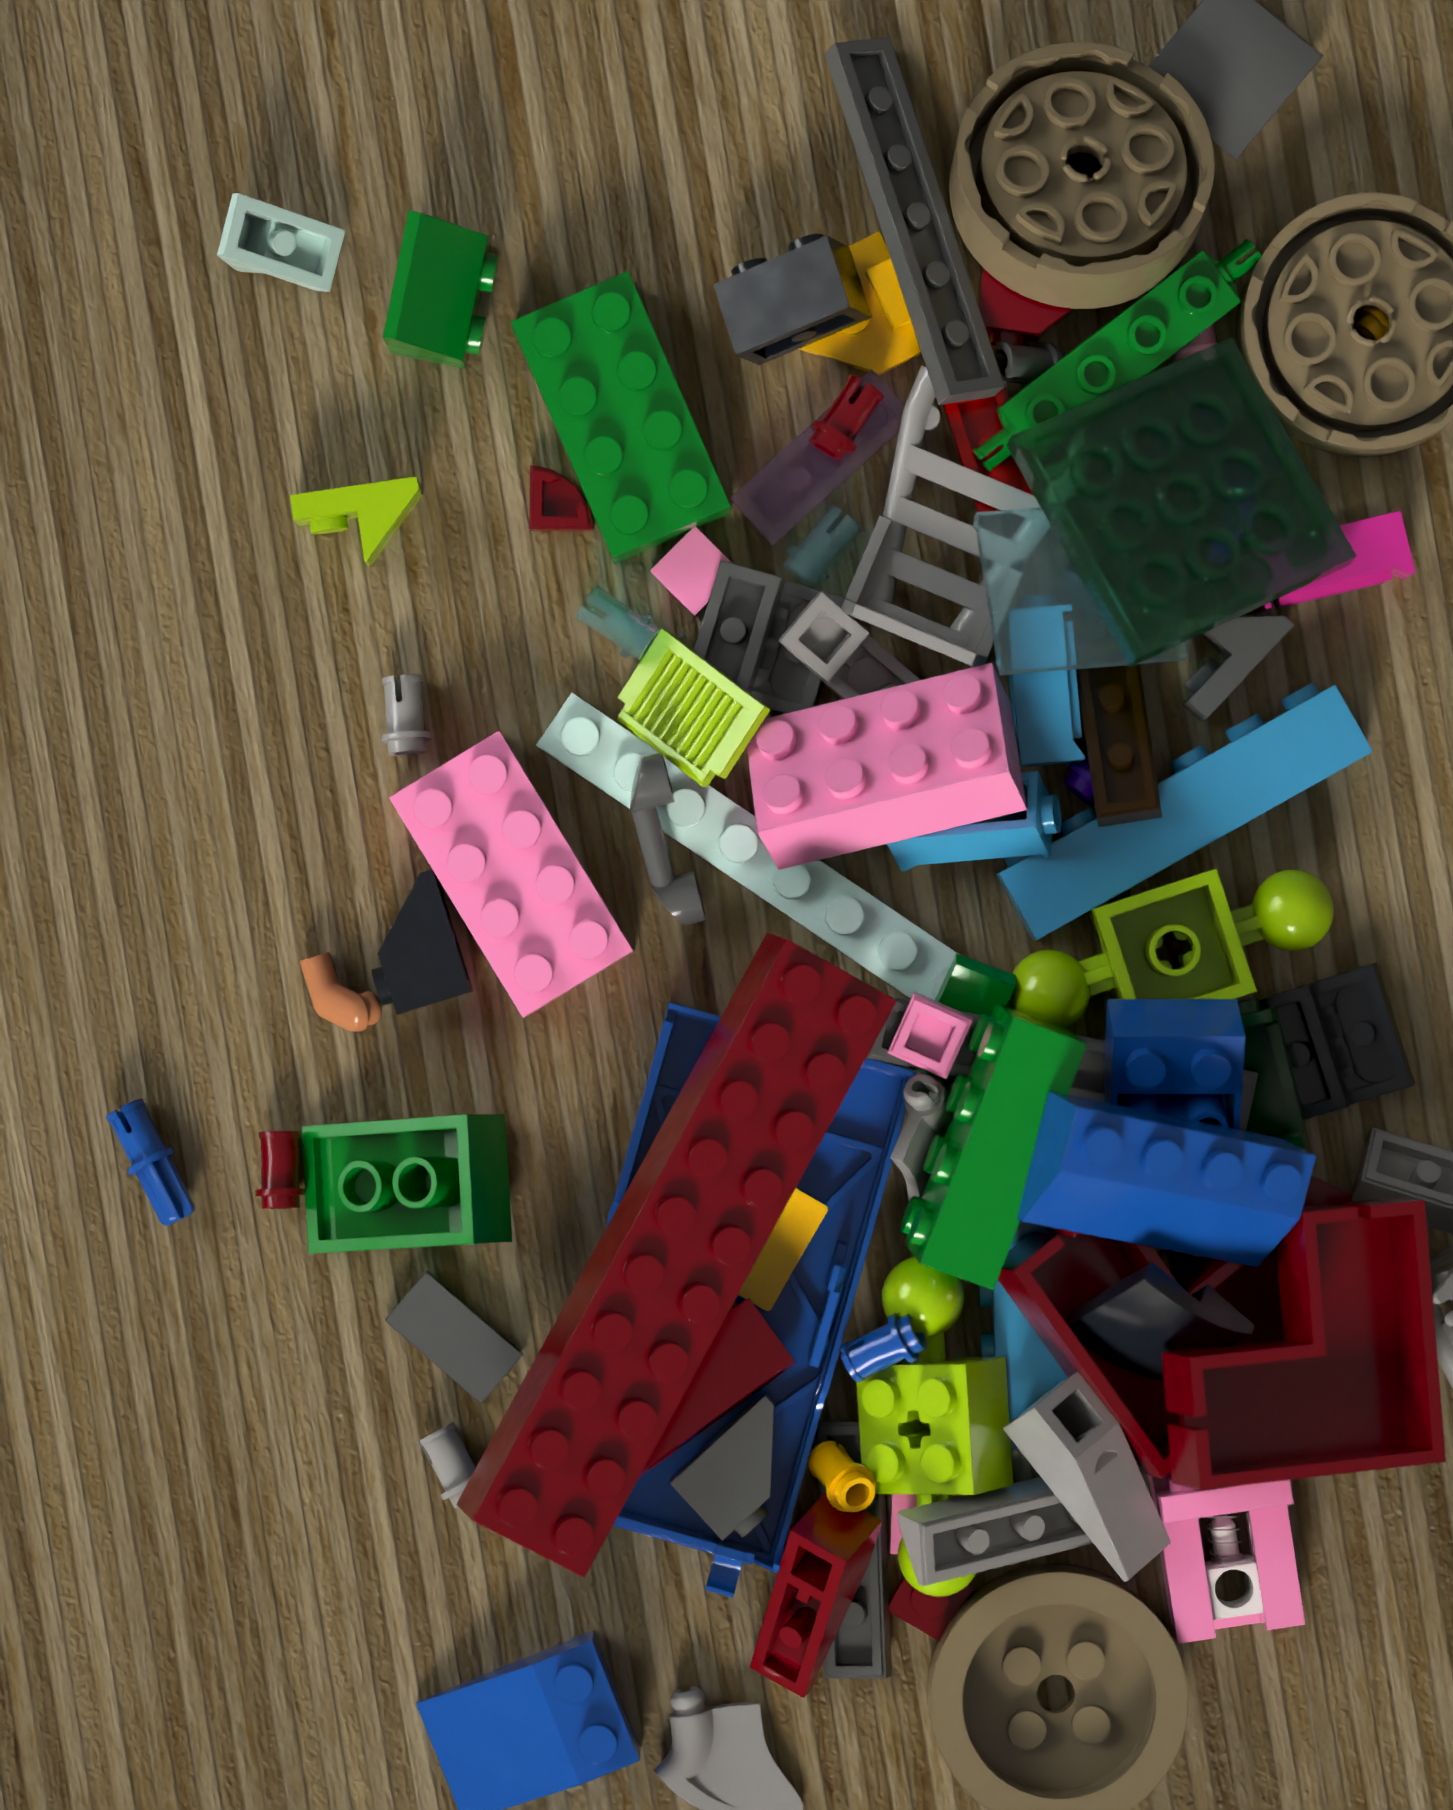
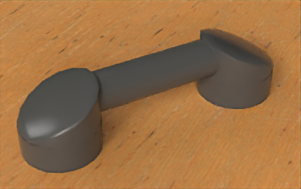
(676, 893)

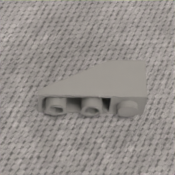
(1092, 1472)

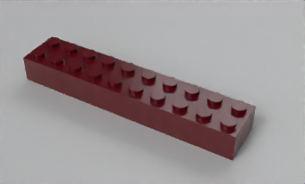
(675, 1254)

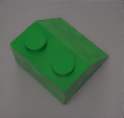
(439, 291)

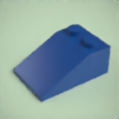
(531, 1727)

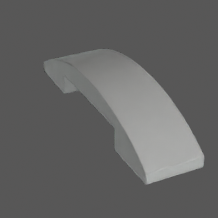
(842, 651)

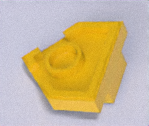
(887, 336)

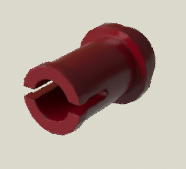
(845, 418)
(280, 1170)

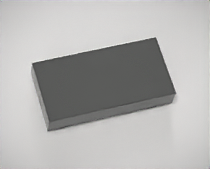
(454, 1337)

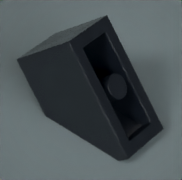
(421, 952)

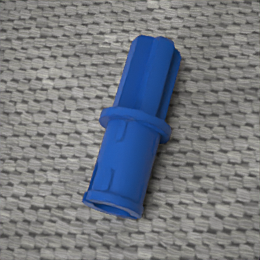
(151, 1162)

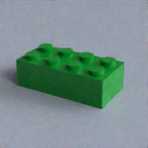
(621, 417)
(985, 1157)

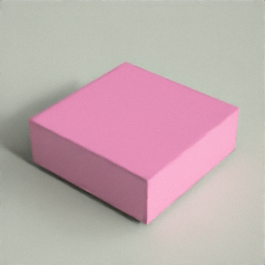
(690, 570)
(930, 1035)

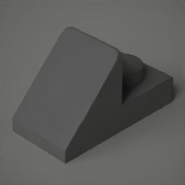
(1243, 646)

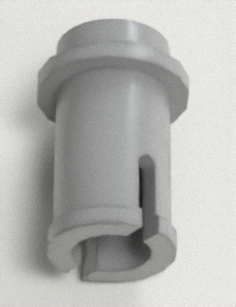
(404, 716)
(449, 1461)

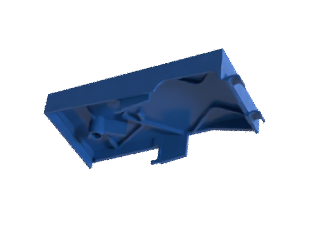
(809, 1314)

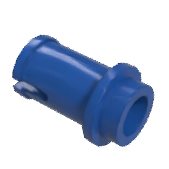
(882, 1348)

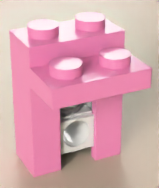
(1190, 1581)

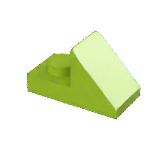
(377, 505)

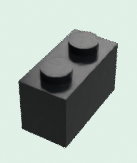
(791, 298)

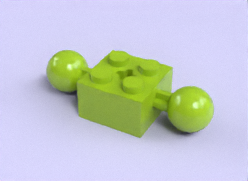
(1287, 912)
(935, 1420)

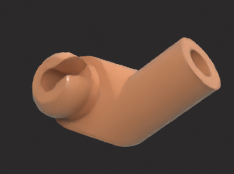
(336, 1002)

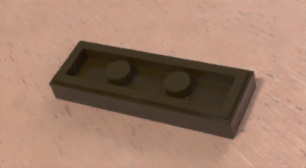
(1118, 744)

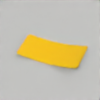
(783, 1249)

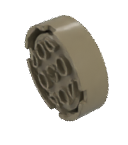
(1054, 228)
(1300, 335)
(1125, 1703)

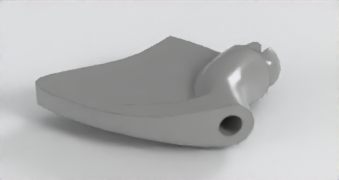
(928, 1117)
(722, 1757)

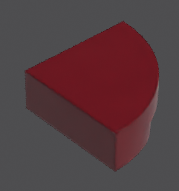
(556, 503)

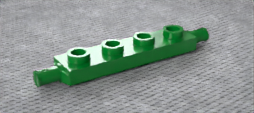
(1127, 344)

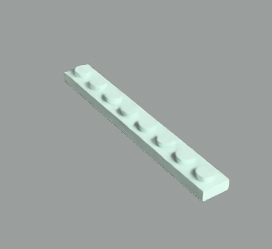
(730, 841)

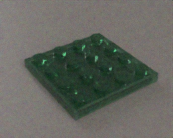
(1180, 501)

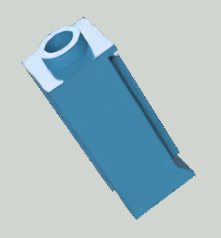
(1046, 717)
(990, 839)

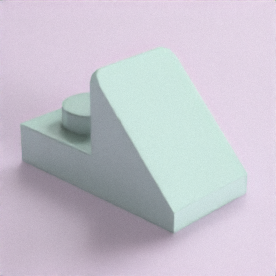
(280, 243)

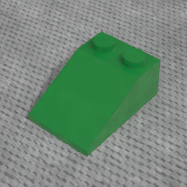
(407, 1183)

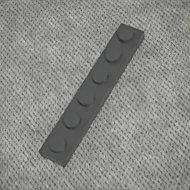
(914, 220)

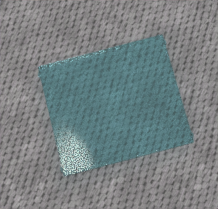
(1038, 601)

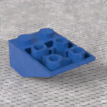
(1176, 1058)

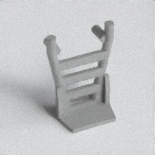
(883, 562)

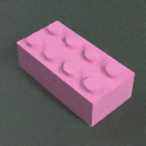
(885, 767)
(511, 874)

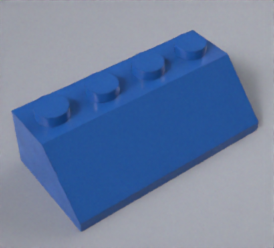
(1163, 1180)

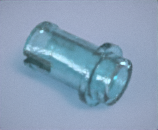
(821, 547)
(619, 624)

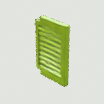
(689, 710)

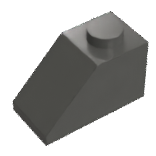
(732, 1472)

